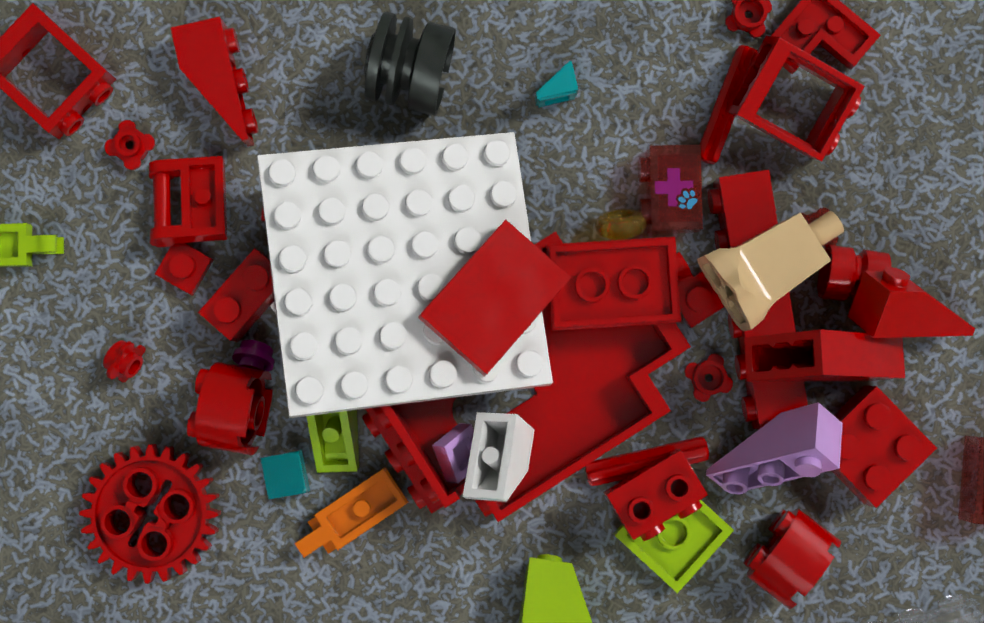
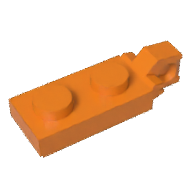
(353, 513)

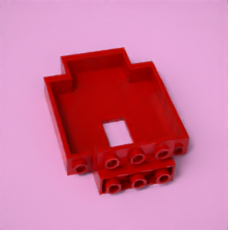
(593, 405)

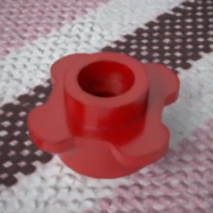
(753, 25)
(133, 156)
(123, 360)
(720, 380)

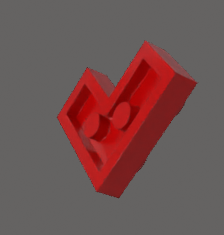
(829, 25)

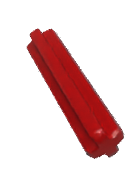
(720, 120)
(624, 465)

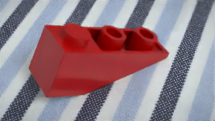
(208, 61)

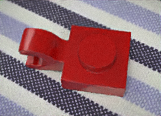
(696, 295)

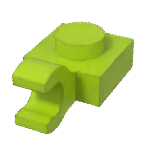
(19, 245)

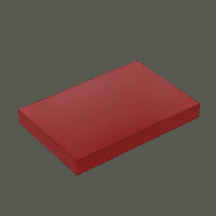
(616, 283)
(494, 297)

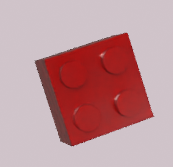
(878, 446)

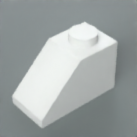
(497, 456)

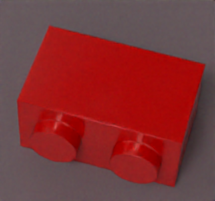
(241, 297)

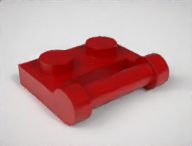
(201, 200)

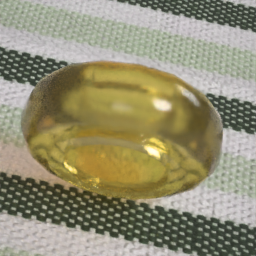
(620, 224)

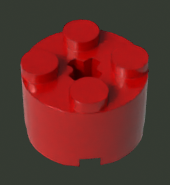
(230, 408)
(792, 557)

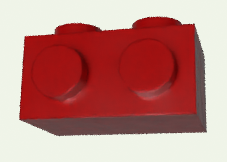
(656, 495)

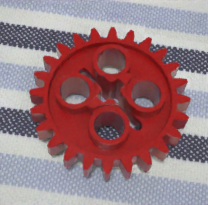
(119, 491)

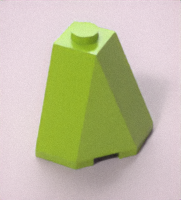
(552, 593)

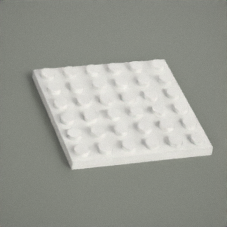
(365, 247)

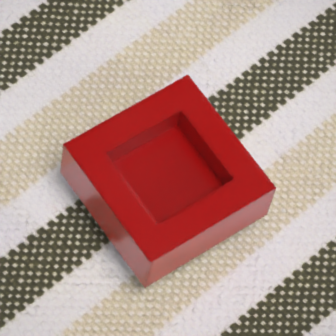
(184, 267)

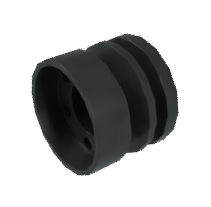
(408, 63)

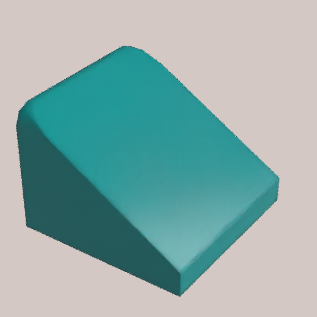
(559, 88)
(285, 474)

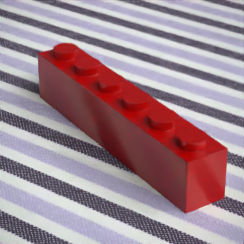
(744, 211)

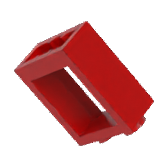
(19, 41)
(761, 76)

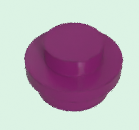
(254, 355)

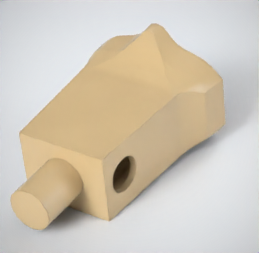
(768, 265)

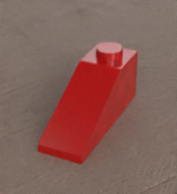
(896, 307)

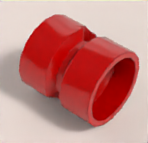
(844, 272)

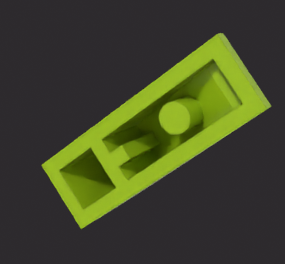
(335, 441)

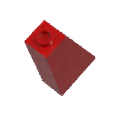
(823, 357)

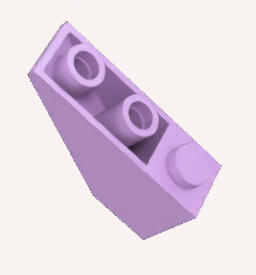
(784, 449)

